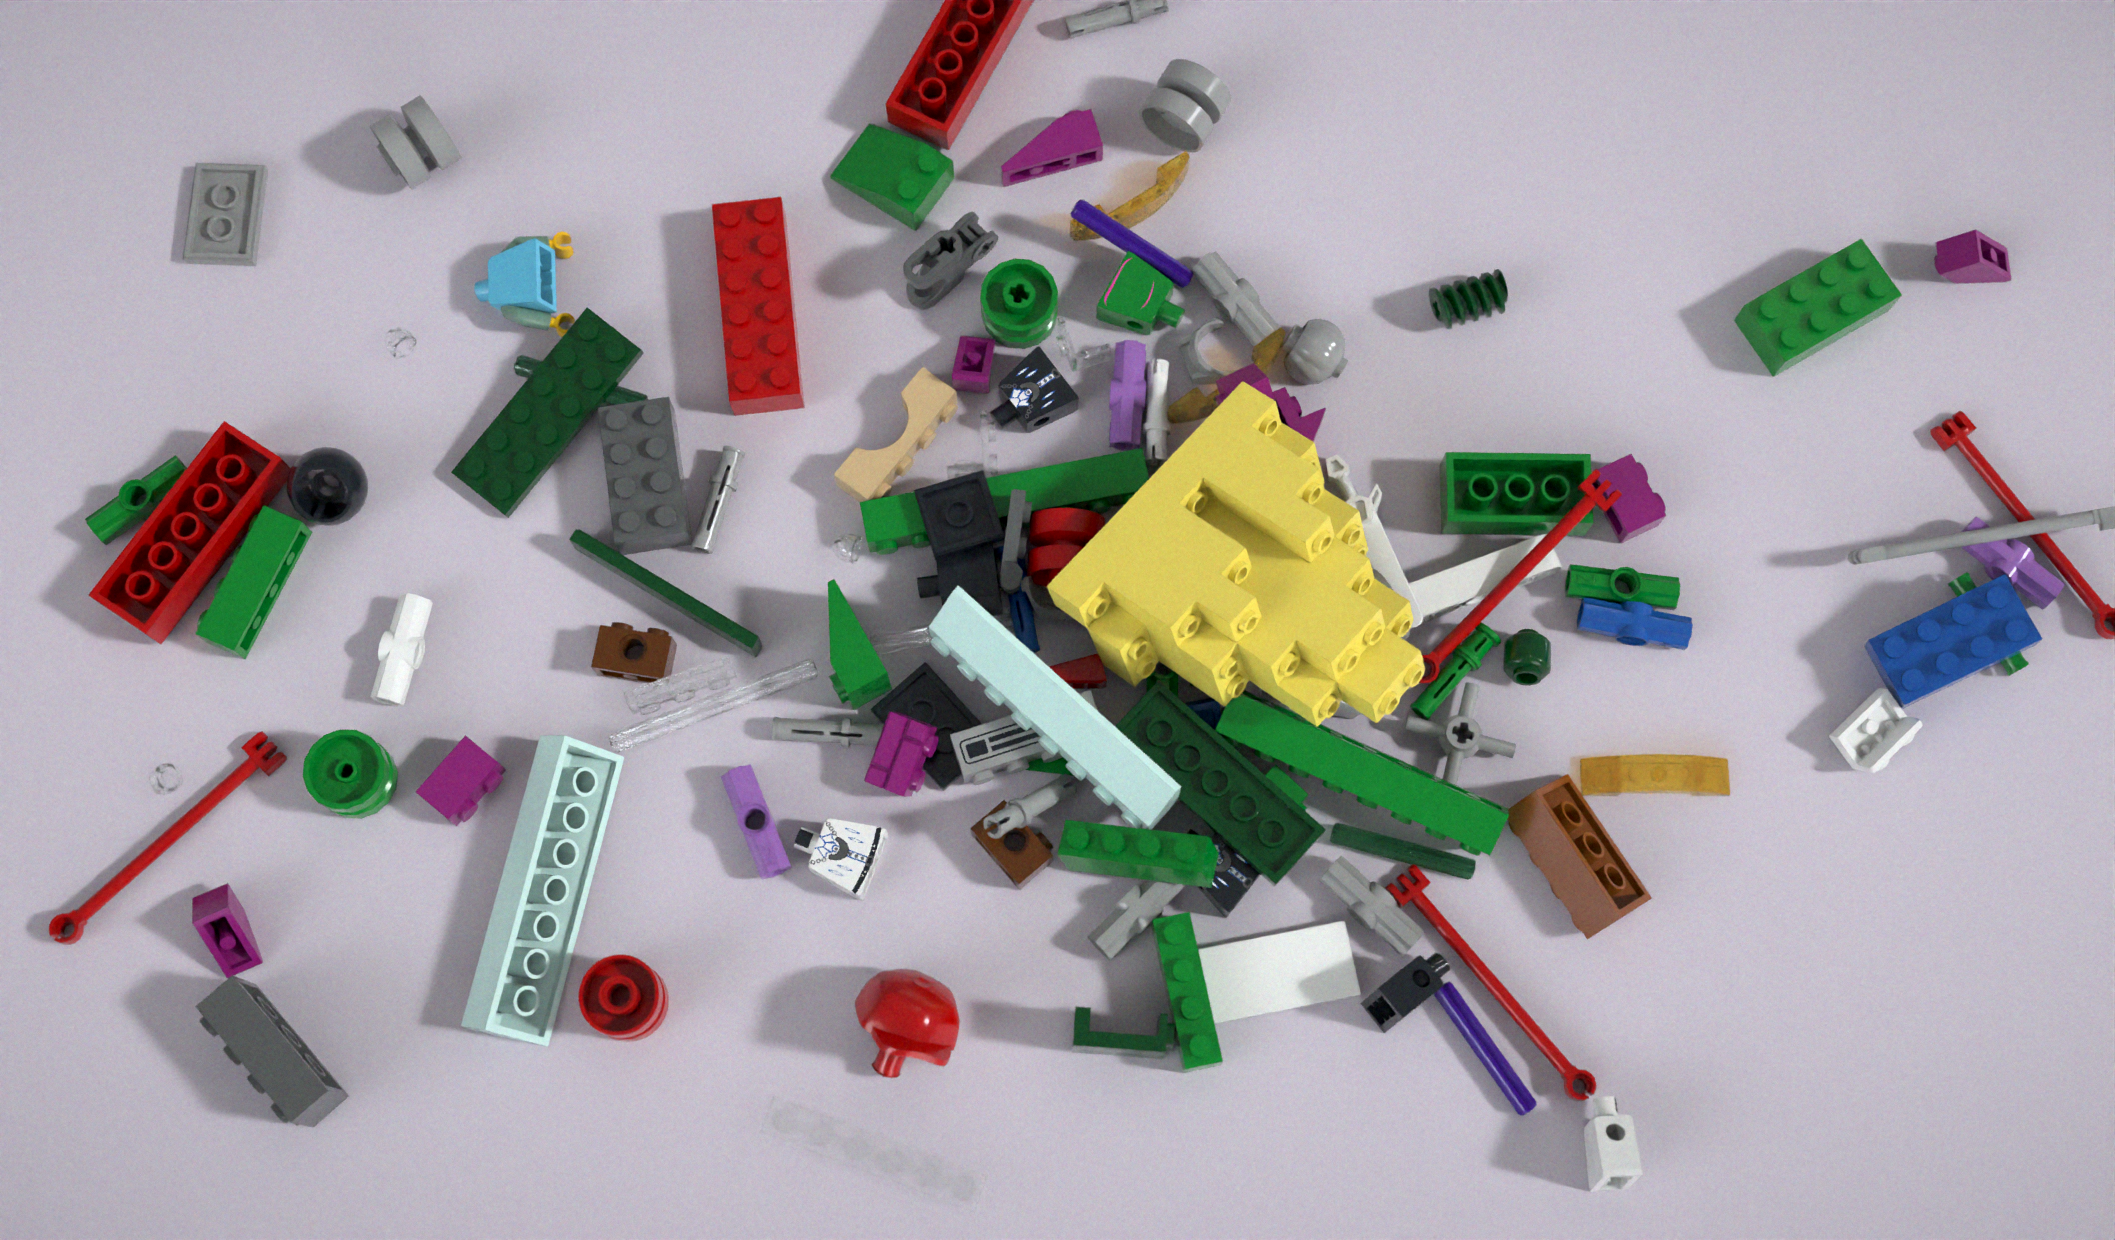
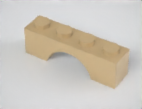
(871, 472)

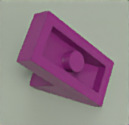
(973, 364)
(1290, 413)

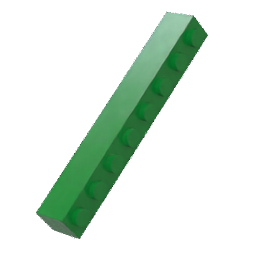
(1080, 484)
(1364, 772)

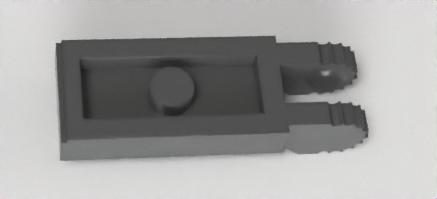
(1014, 544)

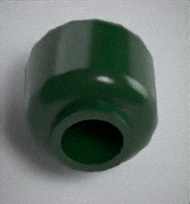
(1527, 657)

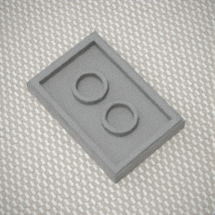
(225, 214)

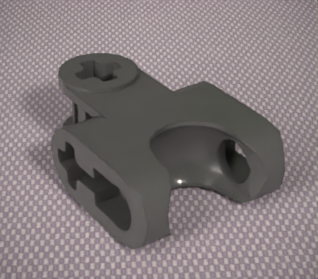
(946, 259)

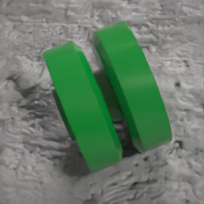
(1019, 303)
(330, 780)

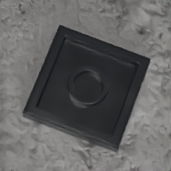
(959, 514)

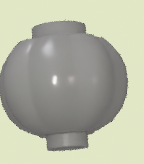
(1314, 352)

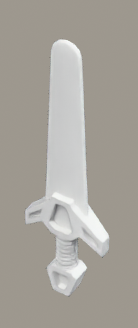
(1379, 548)

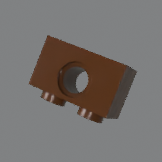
(612, 649)
(1018, 865)

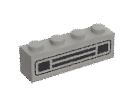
(999, 747)

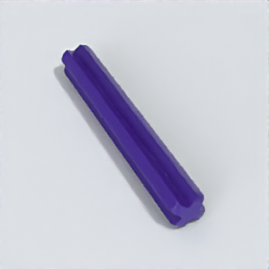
(1130, 241)
(1485, 1049)

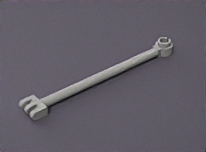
(2103, 517)

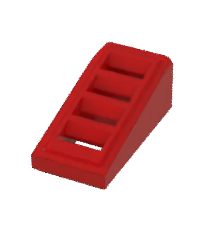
(1082, 672)

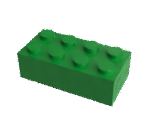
(1817, 307)
(1511, 492)

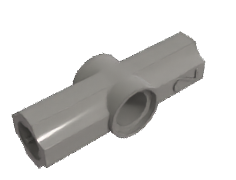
(1234, 298)
(1371, 906)
(1133, 915)

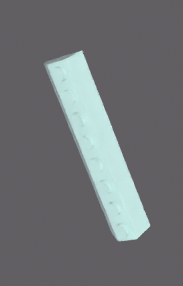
(1053, 711)
(543, 890)

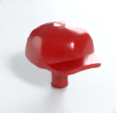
(908, 1018)

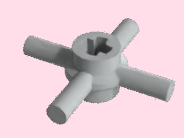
(1471, 732)

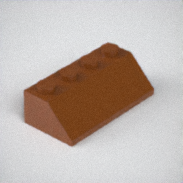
(1576, 856)

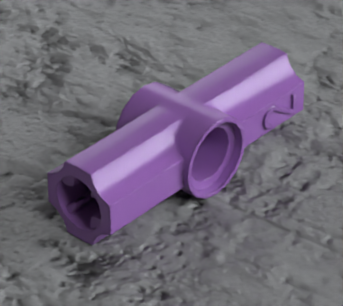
(1127, 395)
(2018, 564)
(749, 800)

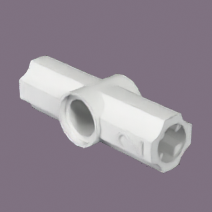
(401, 649)

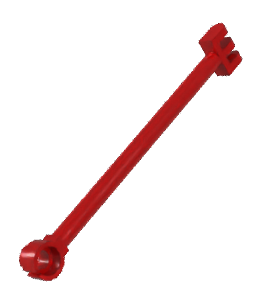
(1955, 433)
(1592, 498)
(256, 760)
(1414, 893)

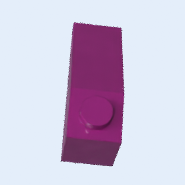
(1061, 146)

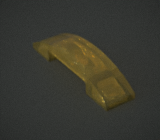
(1144, 205)
(1197, 406)
(1654, 775)

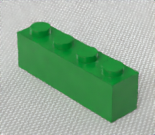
(253, 582)
(1138, 853)
(1186, 992)

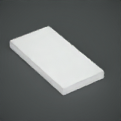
(1279, 972)

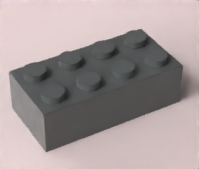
(644, 476)
(271, 1052)

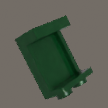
(1119, 1043)

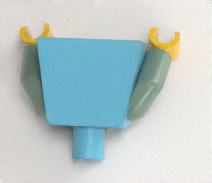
(524, 281)

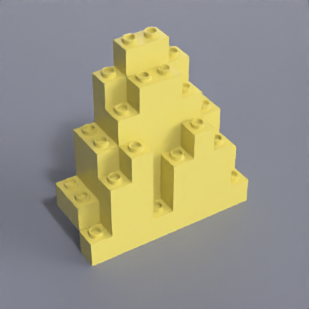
(1244, 574)

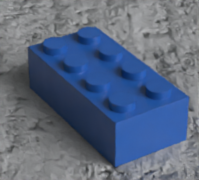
(1953, 641)

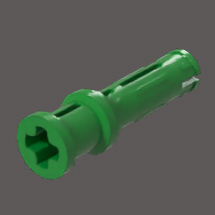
(1465, 658)

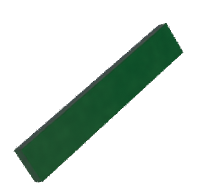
(666, 592)

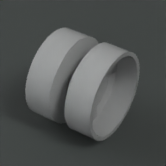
(1185, 105)
(408, 147)

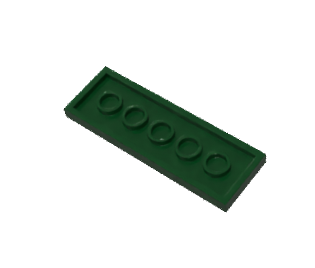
(547, 412)
(1221, 784)

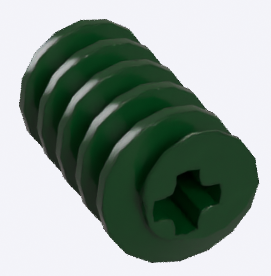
(1469, 298)

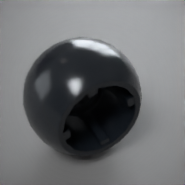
(318, 506)

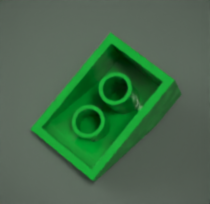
(895, 174)
(856, 666)

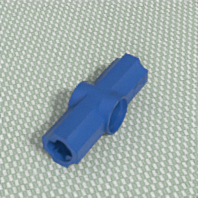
(1634, 623)

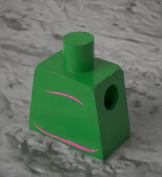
(1138, 298)

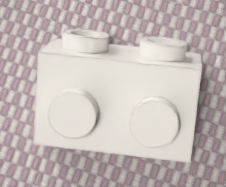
(1875, 732)

